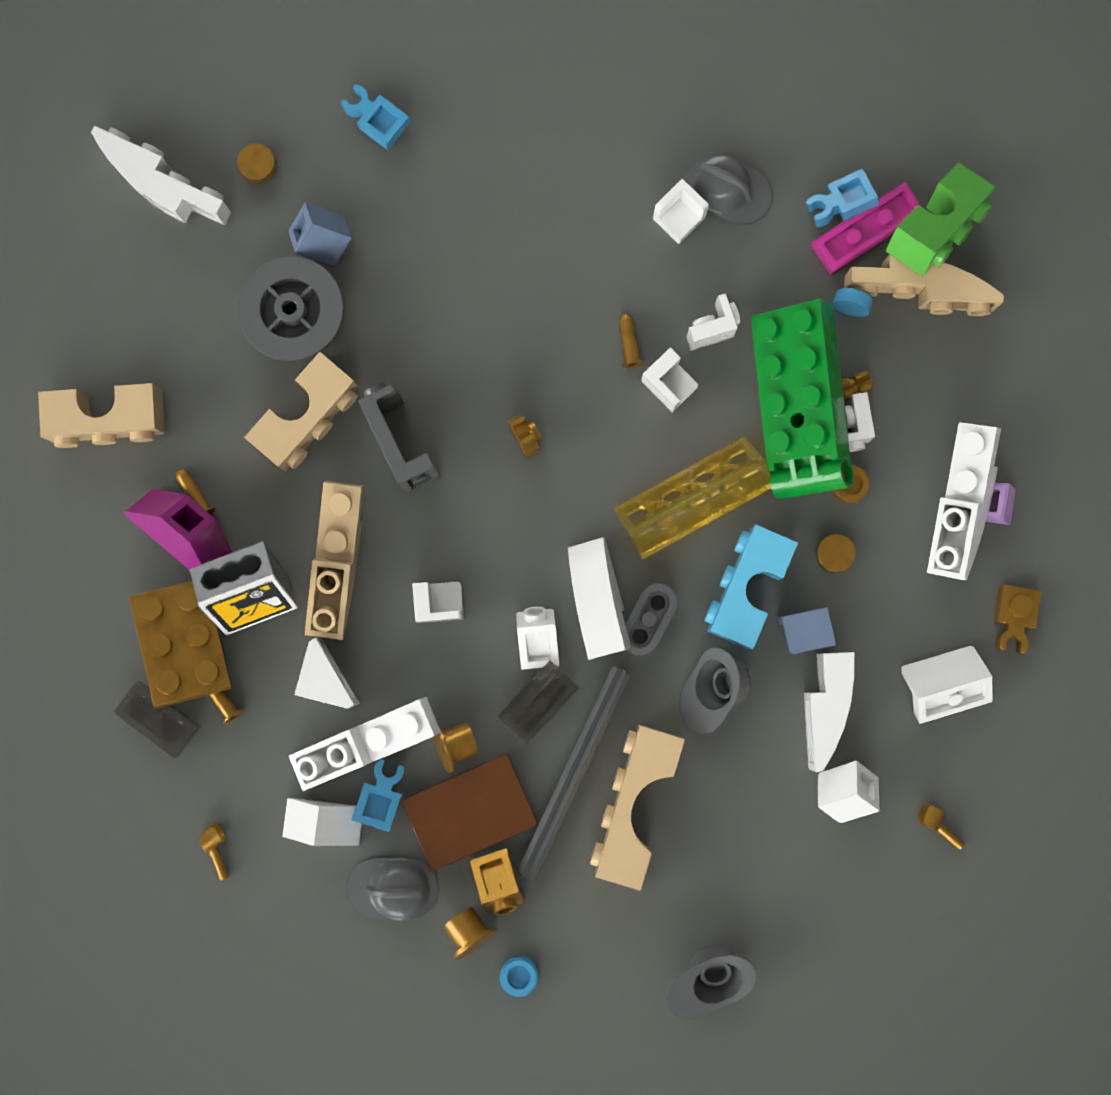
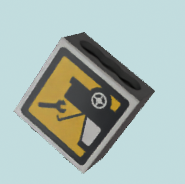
(243, 588)

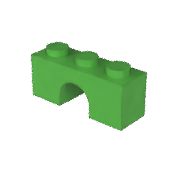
(926, 237)

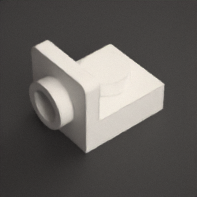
(711, 330)
(859, 421)
(537, 637)

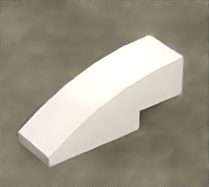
(597, 599)
(828, 708)

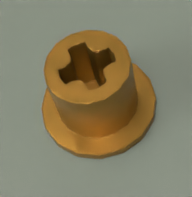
(455, 745)
(468, 932)

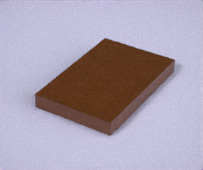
(469, 812)

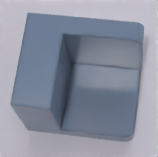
(319, 234)
(808, 630)

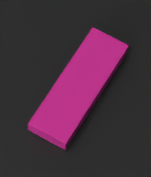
(865, 230)

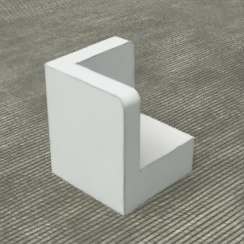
(680, 211)
(669, 380)
(438, 602)
(848, 792)

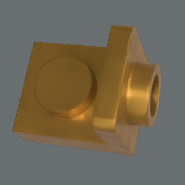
(497, 883)

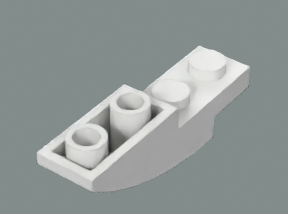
(155, 181)
(966, 502)
(364, 744)

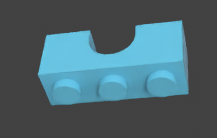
(733, 615)

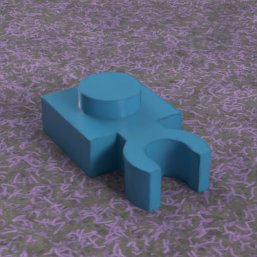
(378, 119)
(847, 196)
(378, 803)

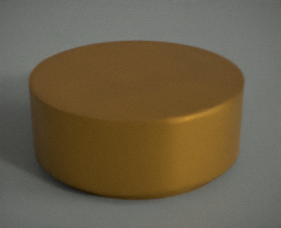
(256, 163)
(857, 491)
(835, 553)

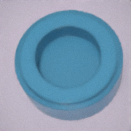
(853, 302)
(519, 975)

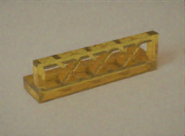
(698, 501)

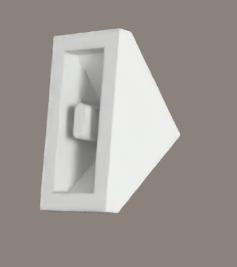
(322, 678)
(321, 823)

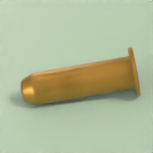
(629, 342)
(191, 488)
(226, 706)

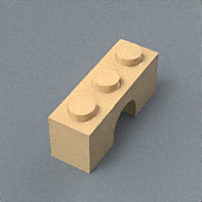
(328, 392)
(135, 414)

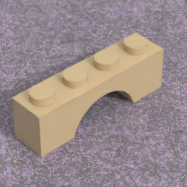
(623, 855)

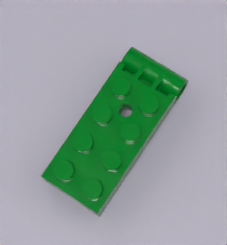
(798, 379)

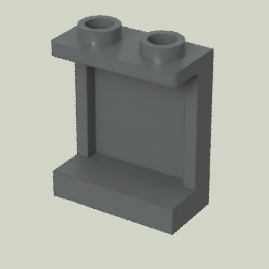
(375, 405)

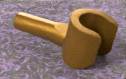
(932, 818)
(209, 840)

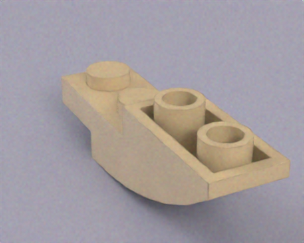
(938, 290)
(335, 560)

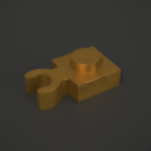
(526, 435)
(1017, 610)

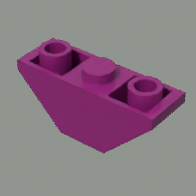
(180, 527)

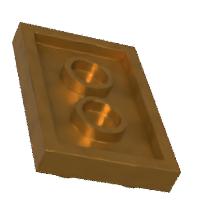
(178, 645)

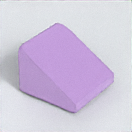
(1001, 504)

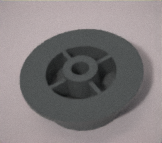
(276, 290)

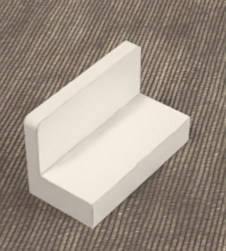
(948, 683)

